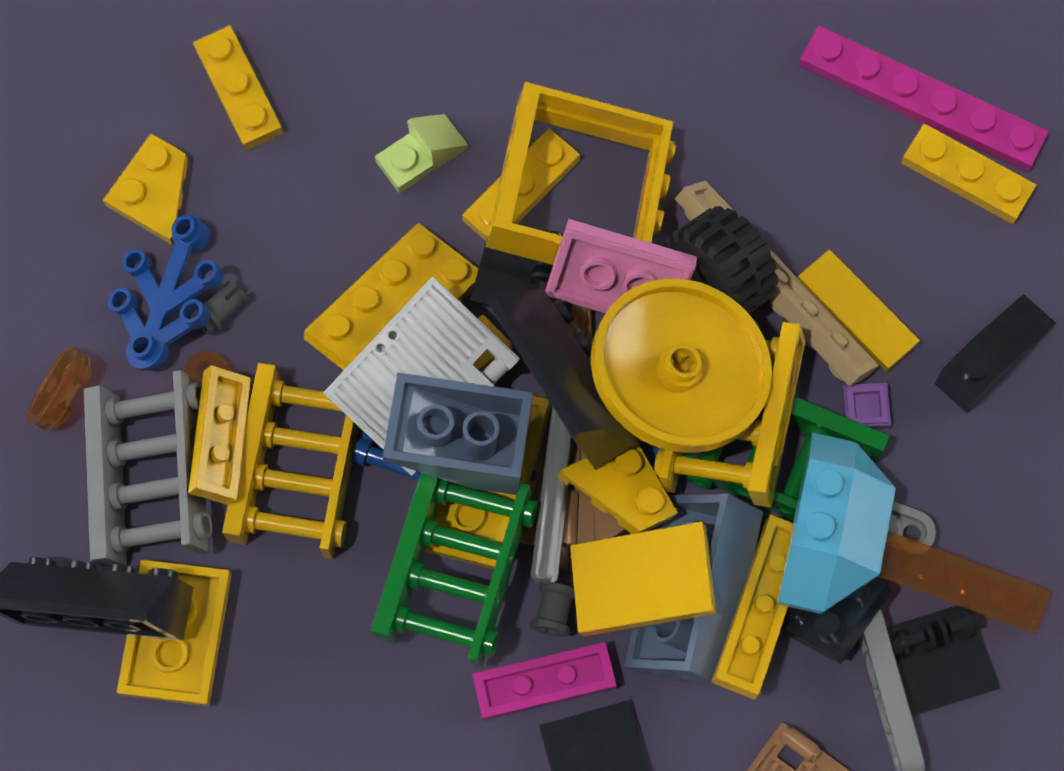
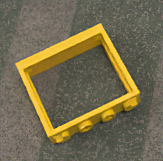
(589, 118)

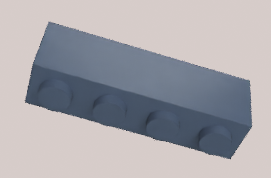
(692, 647)

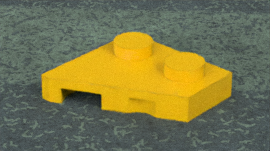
(151, 188)
(623, 489)

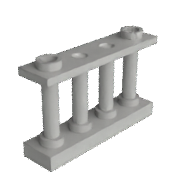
(105, 461)

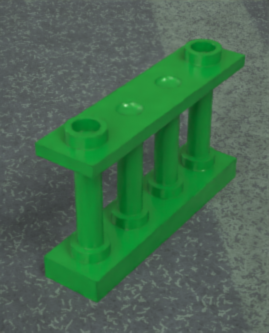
(807, 419)
(410, 574)

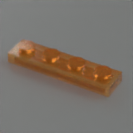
(963, 582)

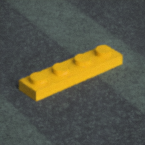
(757, 615)

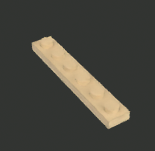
(796, 303)

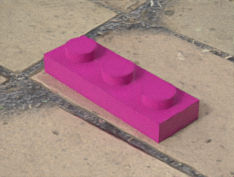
(544, 681)

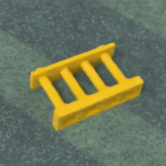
(262, 433)
(766, 434)

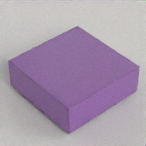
(867, 404)

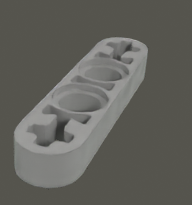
(890, 697)

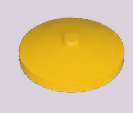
(681, 365)

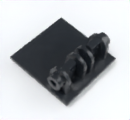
(508, 273)
(941, 659)

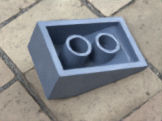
(459, 431)

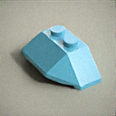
(836, 526)

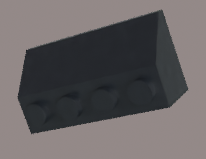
(562, 370)
(95, 599)

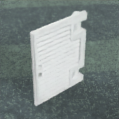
(432, 340)

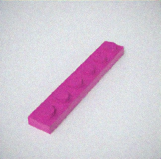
(923, 98)

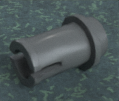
(221, 308)

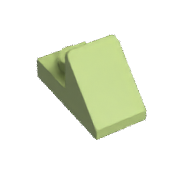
(425, 149)

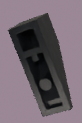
(993, 353)

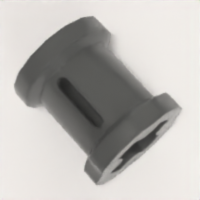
(554, 609)

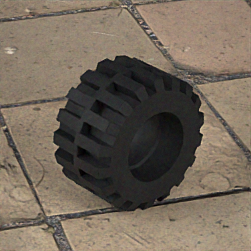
(728, 256)

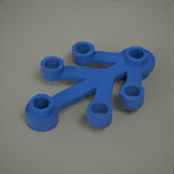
(166, 297)

